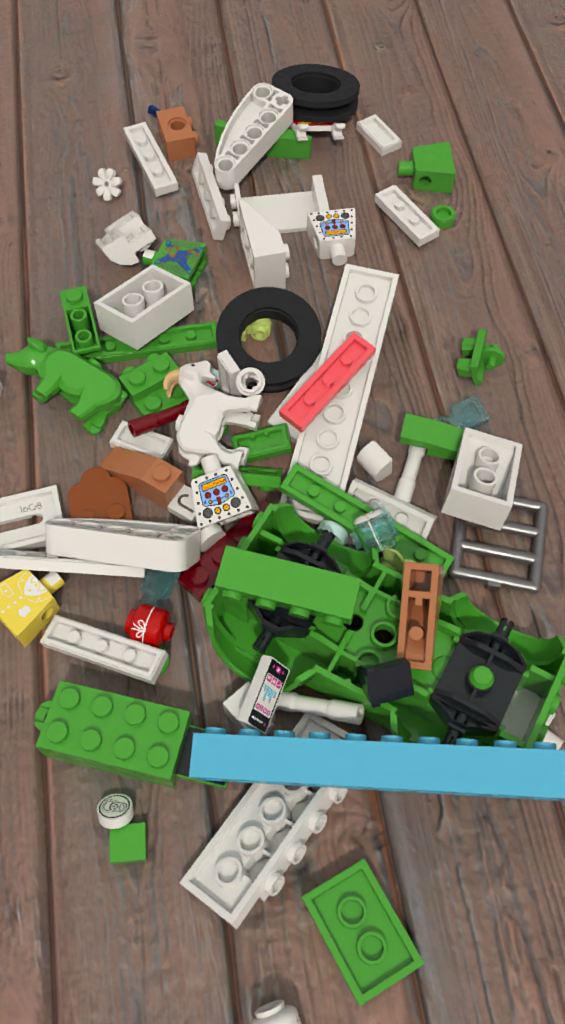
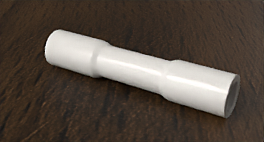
(407, 481)
(333, 709)

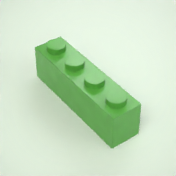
(288, 585)

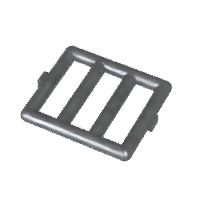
(534, 559)

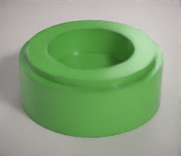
(443, 216)

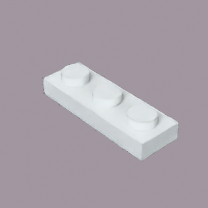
(406, 215)
(402, 512)

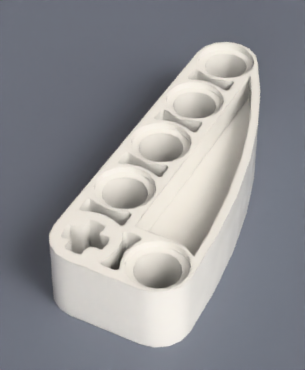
(251, 132)
(125, 542)

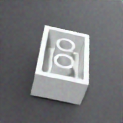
(144, 306)

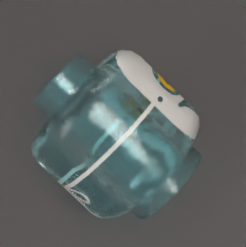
(374, 531)

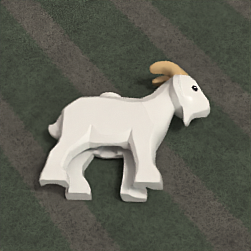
(207, 415)

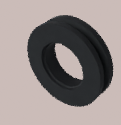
(336, 87)
(277, 305)

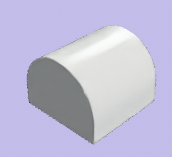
(375, 461)

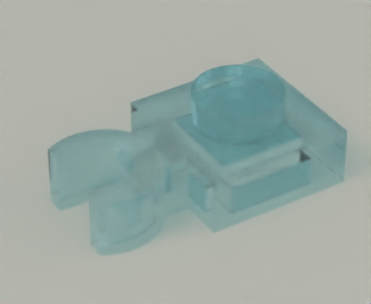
(466, 414)

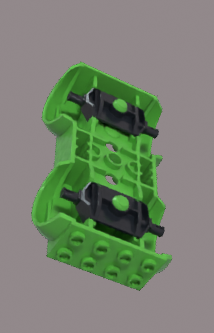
(474, 658)

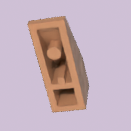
(145, 474)
(420, 613)

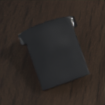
(386, 681)

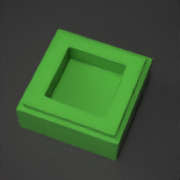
(128, 843)

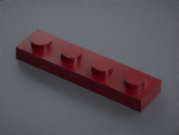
(204, 572)

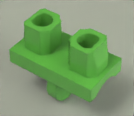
(482, 355)

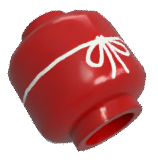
(149, 625)

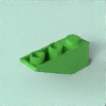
(80, 320)

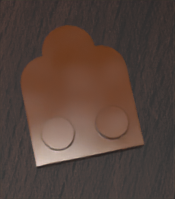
(100, 496)

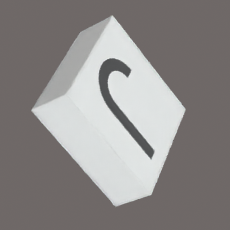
(183, 505)

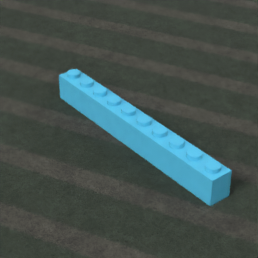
(380, 765)

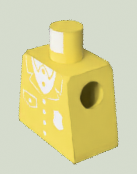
(28, 603)

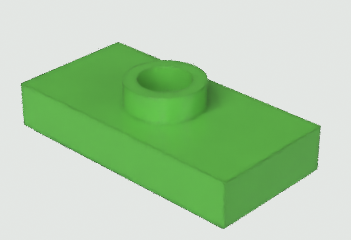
(265, 442)

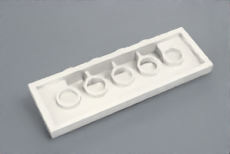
(262, 839)

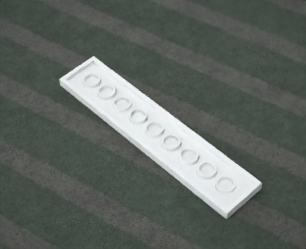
(332, 437)

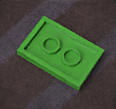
(362, 932)

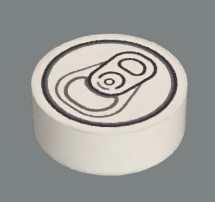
(115, 811)

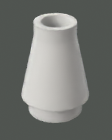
(250, 375)

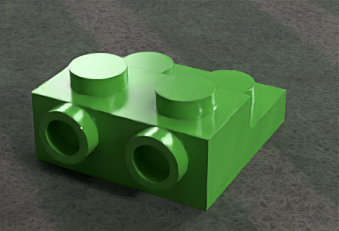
(145, 384)

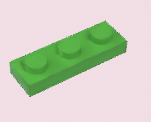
(265, 478)

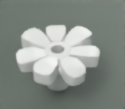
(107, 184)

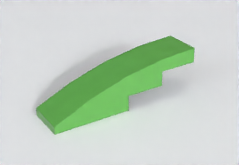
(285, 147)
(437, 437)

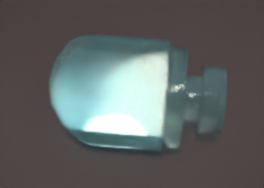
(158, 586)

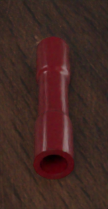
(154, 420)

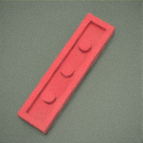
(327, 382)

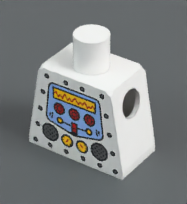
(333, 234)
(221, 494)

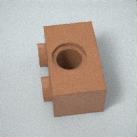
(177, 133)

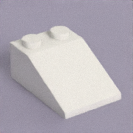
(263, 249)
(483, 479)

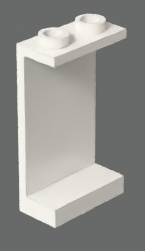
(284, 211)

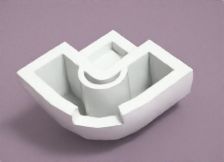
(126, 239)

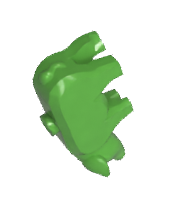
(77, 380)

